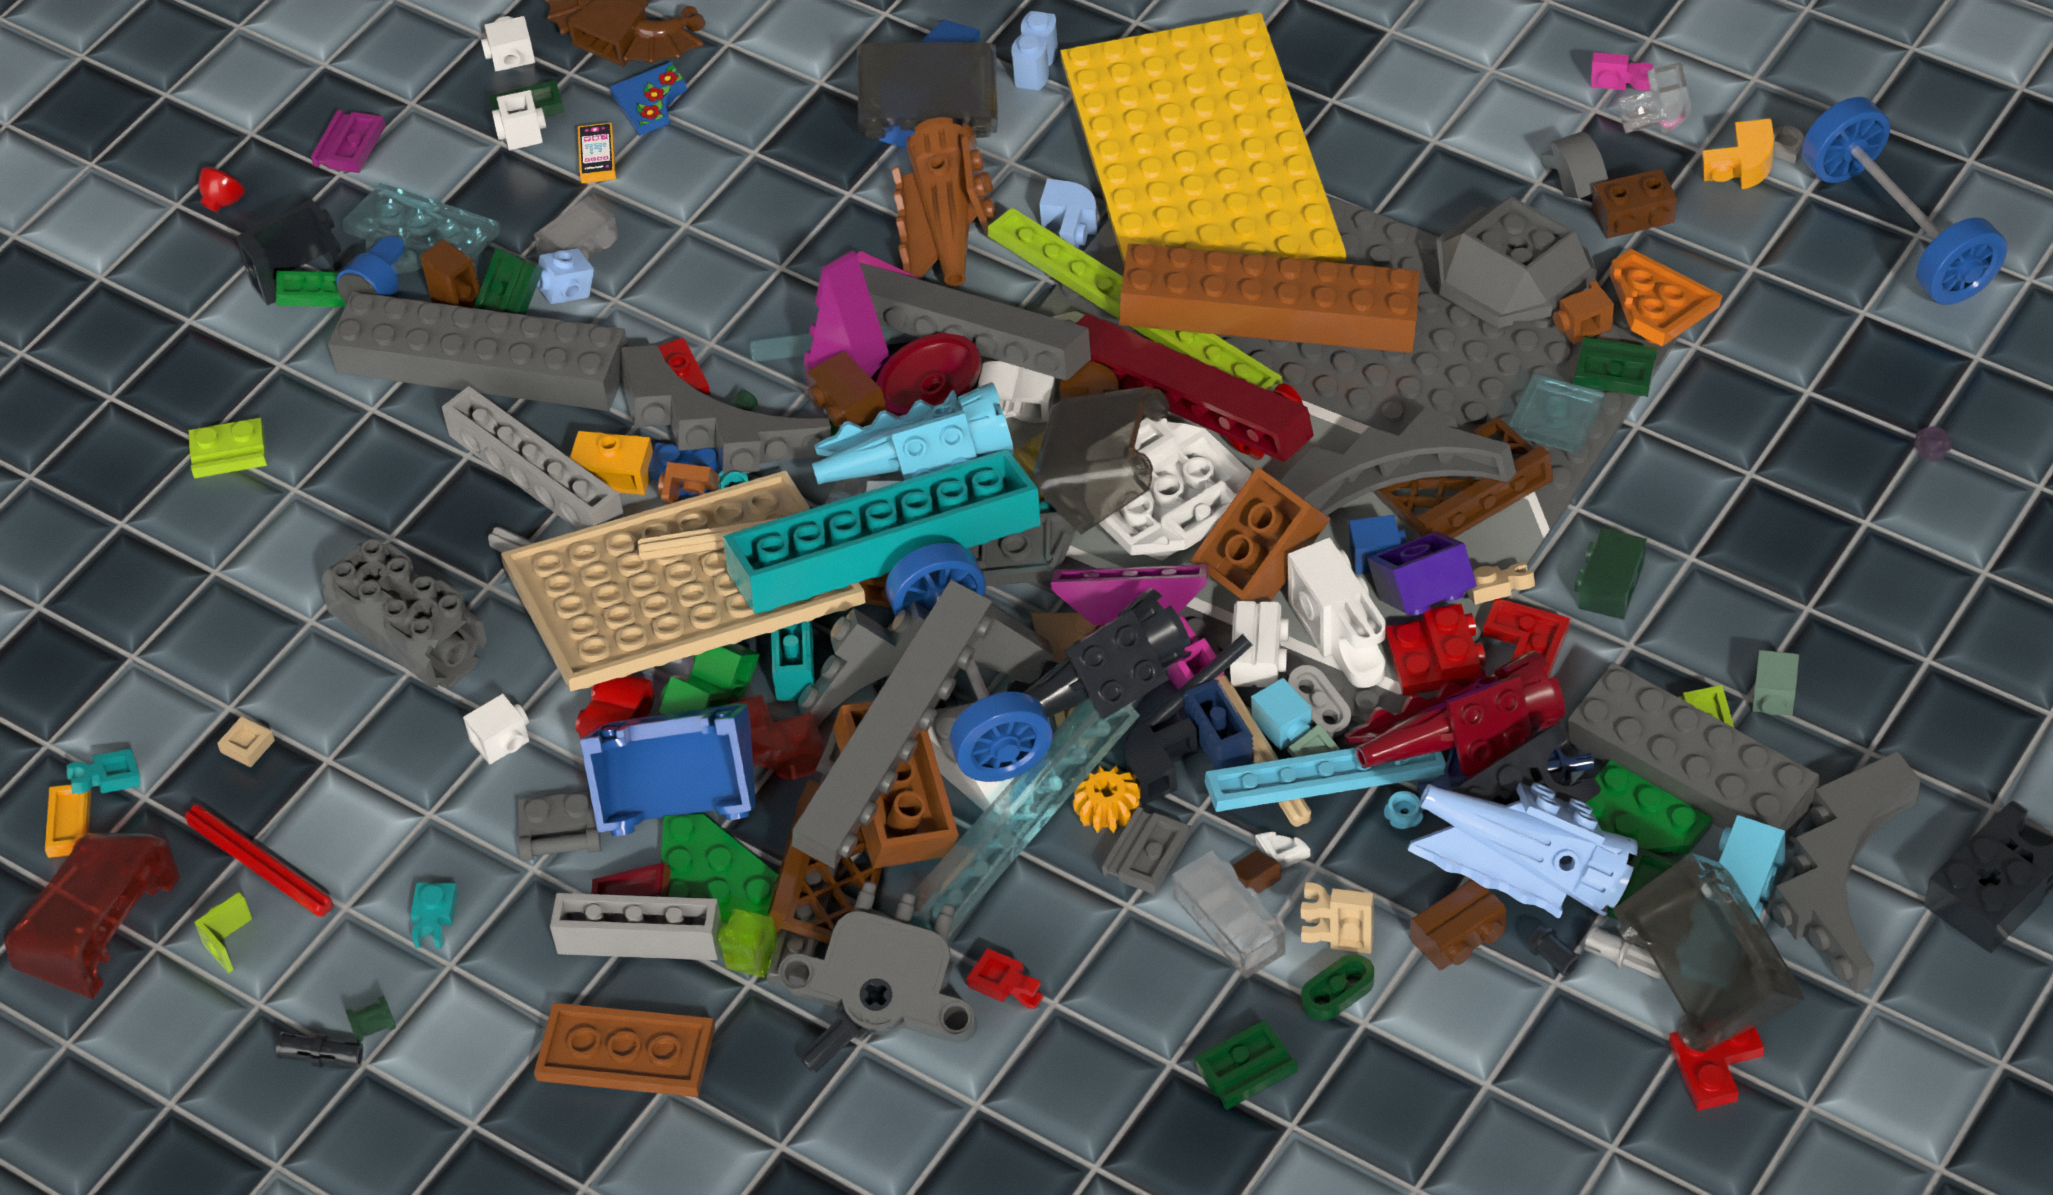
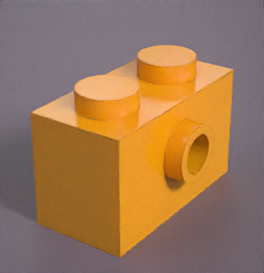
(615, 459)

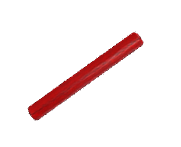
(259, 860)

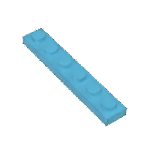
(1311, 777)

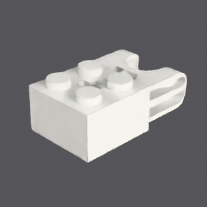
(1337, 611)

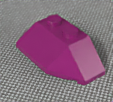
(1106, 591)

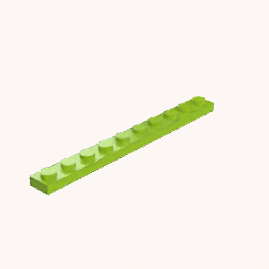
(1104, 288)

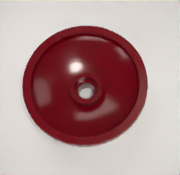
(929, 371)

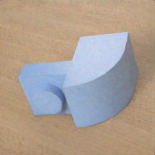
(1068, 209)

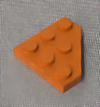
(1658, 299)

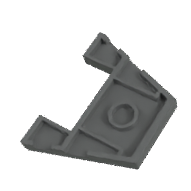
(1026, 555)

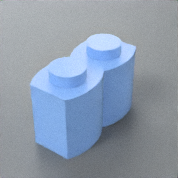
(1034, 50)

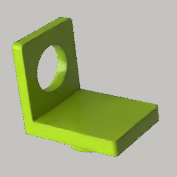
(220, 923)

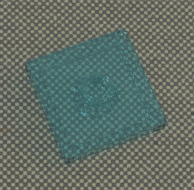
(1556, 413)

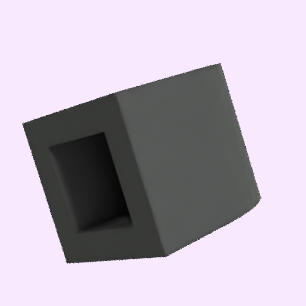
(1577, 164)

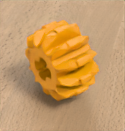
(1106, 799)

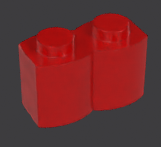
(616, 701)

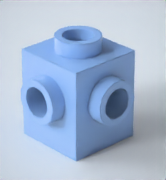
(565, 276)

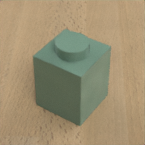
(1775, 682)

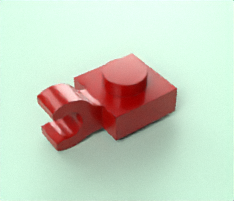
(1000, 976)

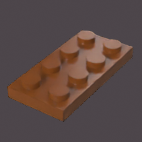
(625, 1049)

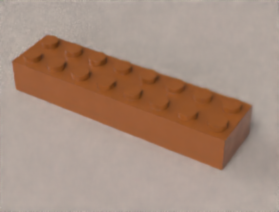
(1269, 298)

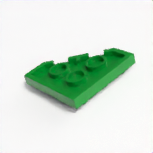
(1646, 813)
(714, 866)

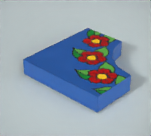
(648, 97)

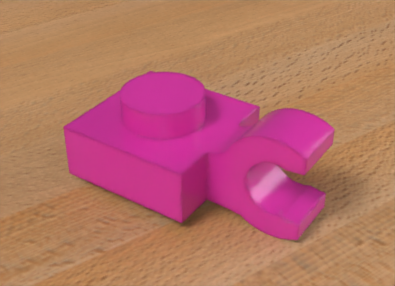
(1614, 72)

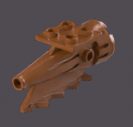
(941, 198)

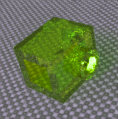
(748, 942)

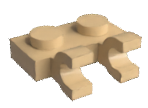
(1349, 914)

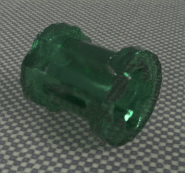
(370, 1019)

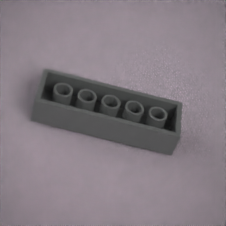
(1690, 753)

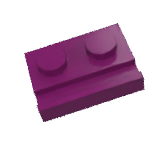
(348, 141)

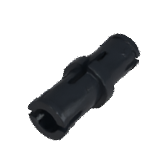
(319, 1050)

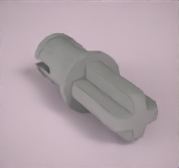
(1620, 952)

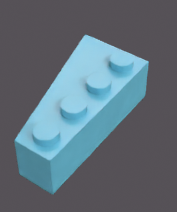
(1753, 857)

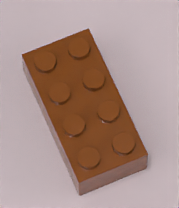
(915, 816)

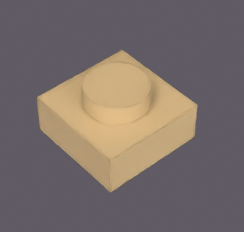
(246, 741)

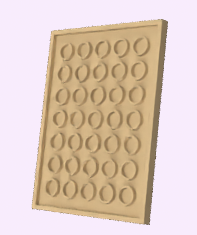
(620, 615)

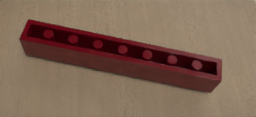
(1202, 391)

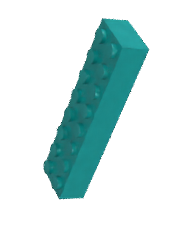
(878, 528)

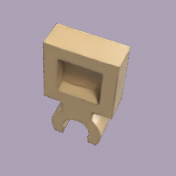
(1498, 583)

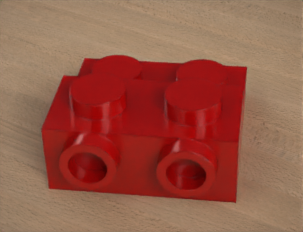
(1435, 650)

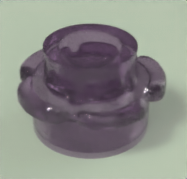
(1932, 444)

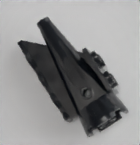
(1114, 662)

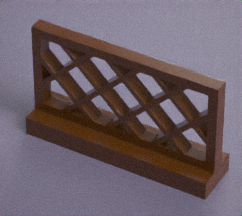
(1478, 497)
(791, 883)

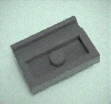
(1146, 850)

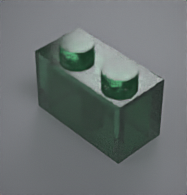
(1611, 573)

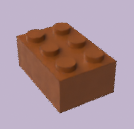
(1256, 534)

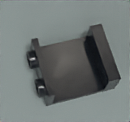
(286, 245)

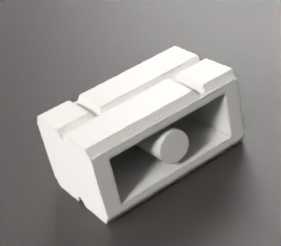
(1265, 630)

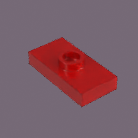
(682, 362)

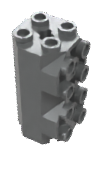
(403, 614)

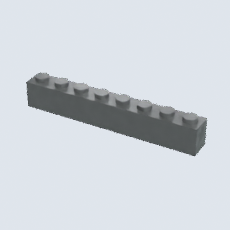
(994, 327)
(892, 724)

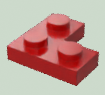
(1527, 629)
(1708, 1072)

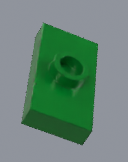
(307, 289)

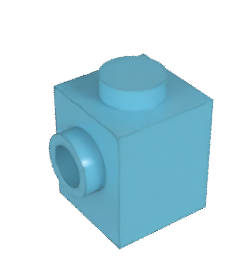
(1281, 713)

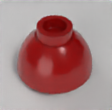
(218, 189)

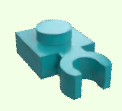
(108, 771)
(431, 907)

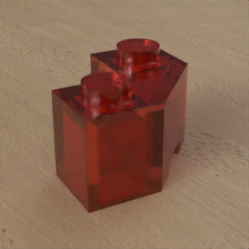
(787, 746)

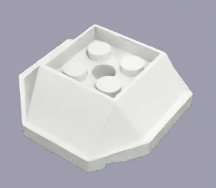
(1188, 490)

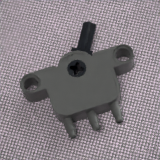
(883, 957)

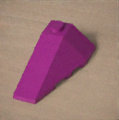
(846, 319)

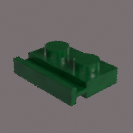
(508, 284)
(1615, 366)
(1245, 1064)

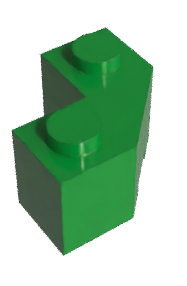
(713, 680)

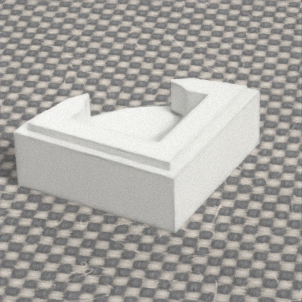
(1282, 848)

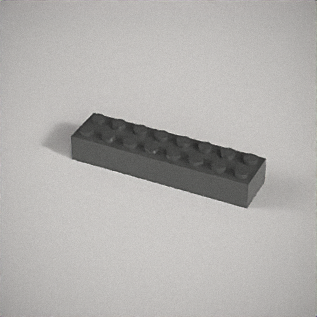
(480, 350)

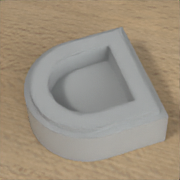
(1788, 143)

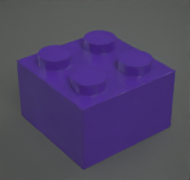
(1422, 573)

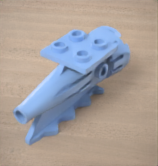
(1529, 847)

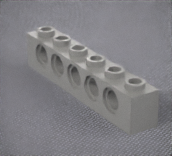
(530, 461)

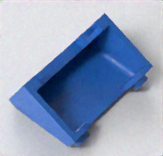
(670, 767)

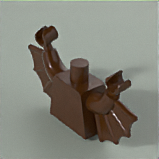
(621, 31)

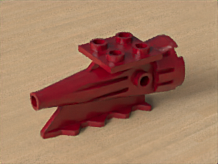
(1475, 719)

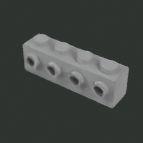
(636, 926)

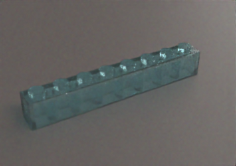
(1018, 814)

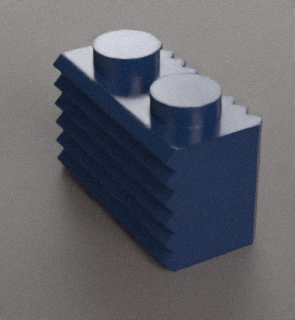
(1219, 726)

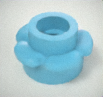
(1403, 802)

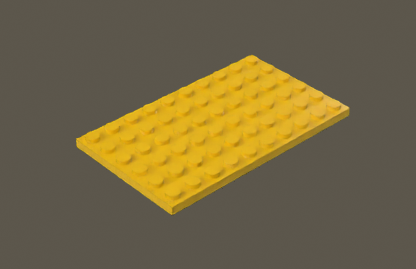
(1201, 143)

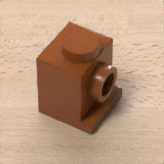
(1585, 313)

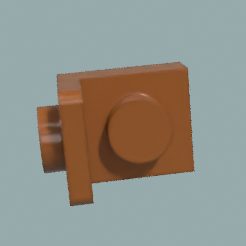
(691, 477)

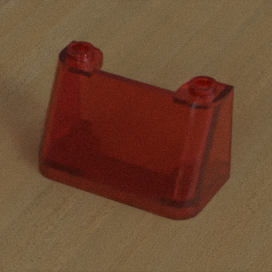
(85, 905)

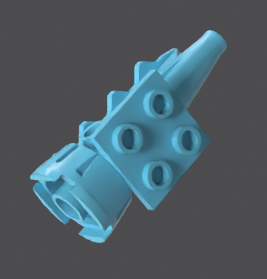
(918, 441)

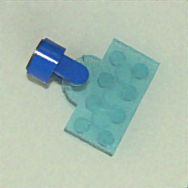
(399, 231)

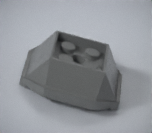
(1511, 263)

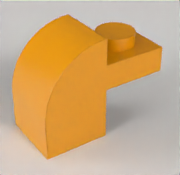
(1750, 158)

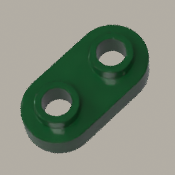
(1333, 987)

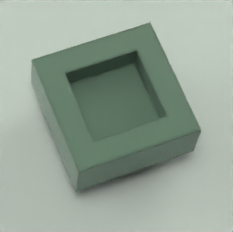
(1313, 742)

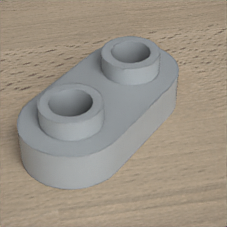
(1323, 699)

